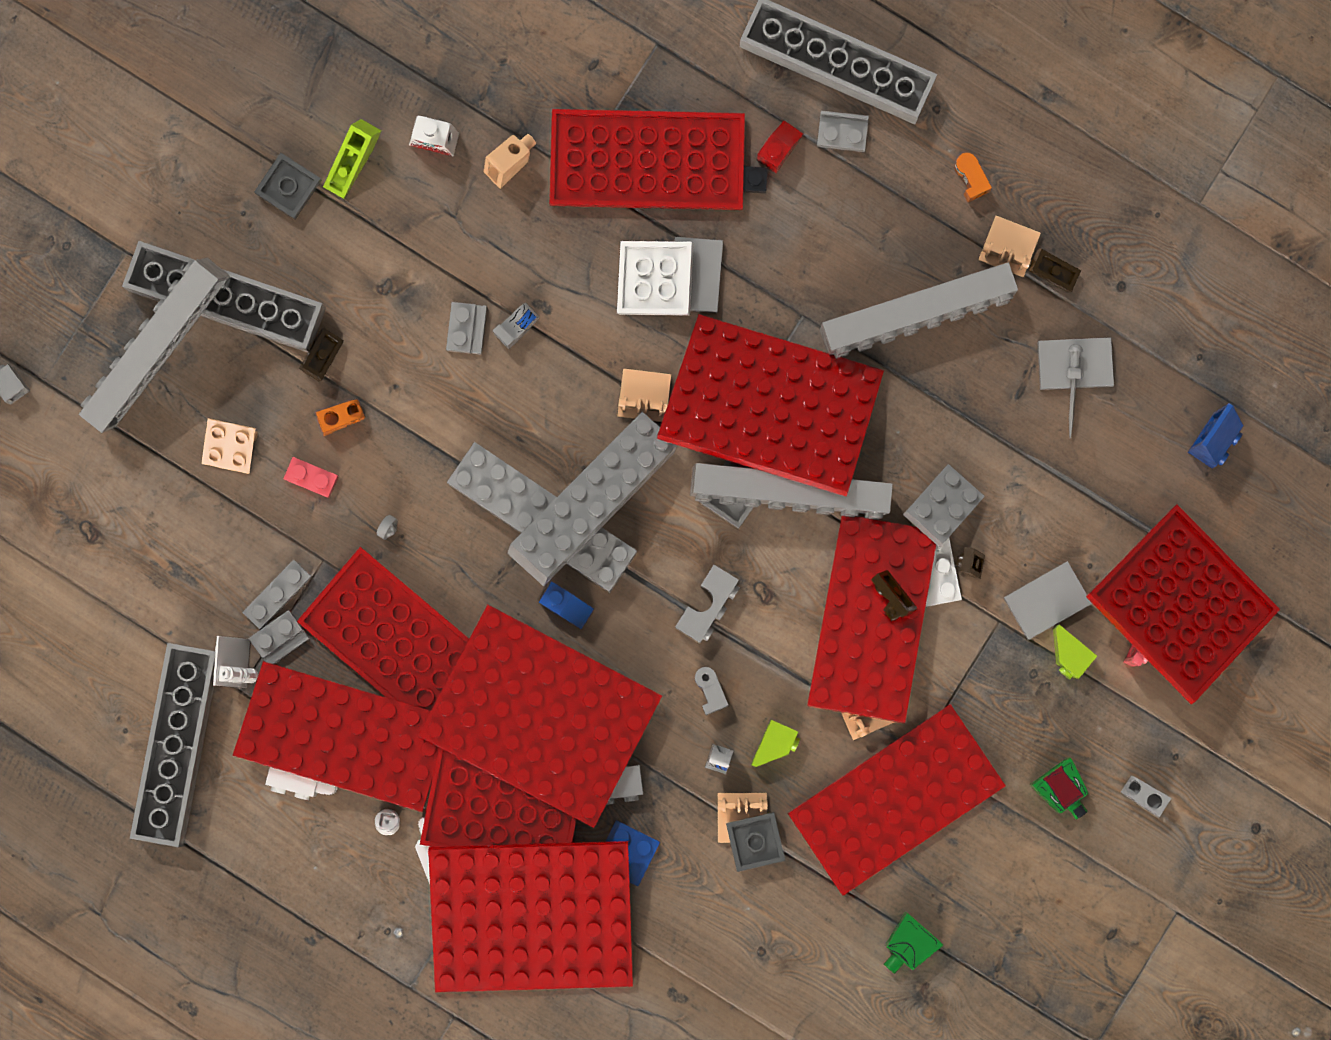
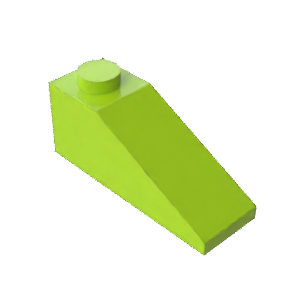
(352, 157)

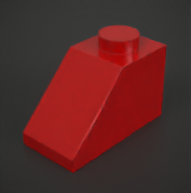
(779, 146)

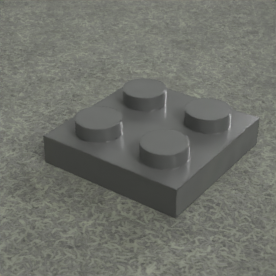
(287, 186)
(755, 841)

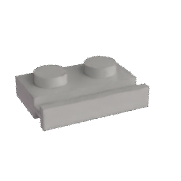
(842, 131)
(466, 328)
(279, 638)

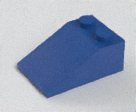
(1217, 437)

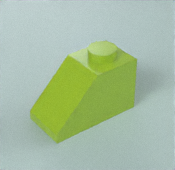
(1071, 653)
(775, 743)

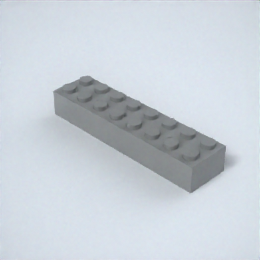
(837, 60)
(239, 303)
(918, 310)
(154, 344)
(759, 487)
(591, 499)
(520, 501)
(174, 746)

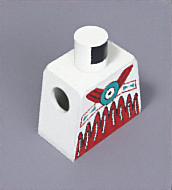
(434, 135)

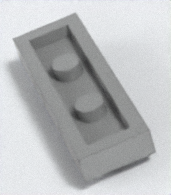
(277, 594)

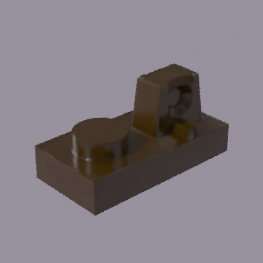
(1054, 270)
(321, 354)
(971, 562)
(900, 603)

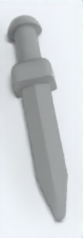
(1074, 373)

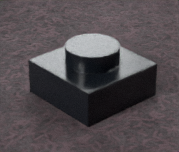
(755, 179)

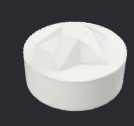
(387, 822)

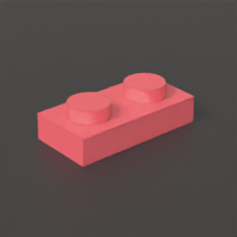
(310, 477)
(1134, 657)

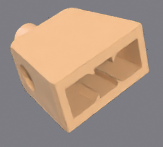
(508, 159)

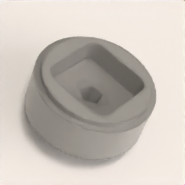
(387, 527)

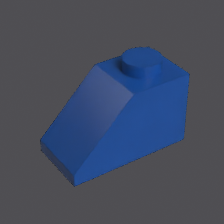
(566, 605)

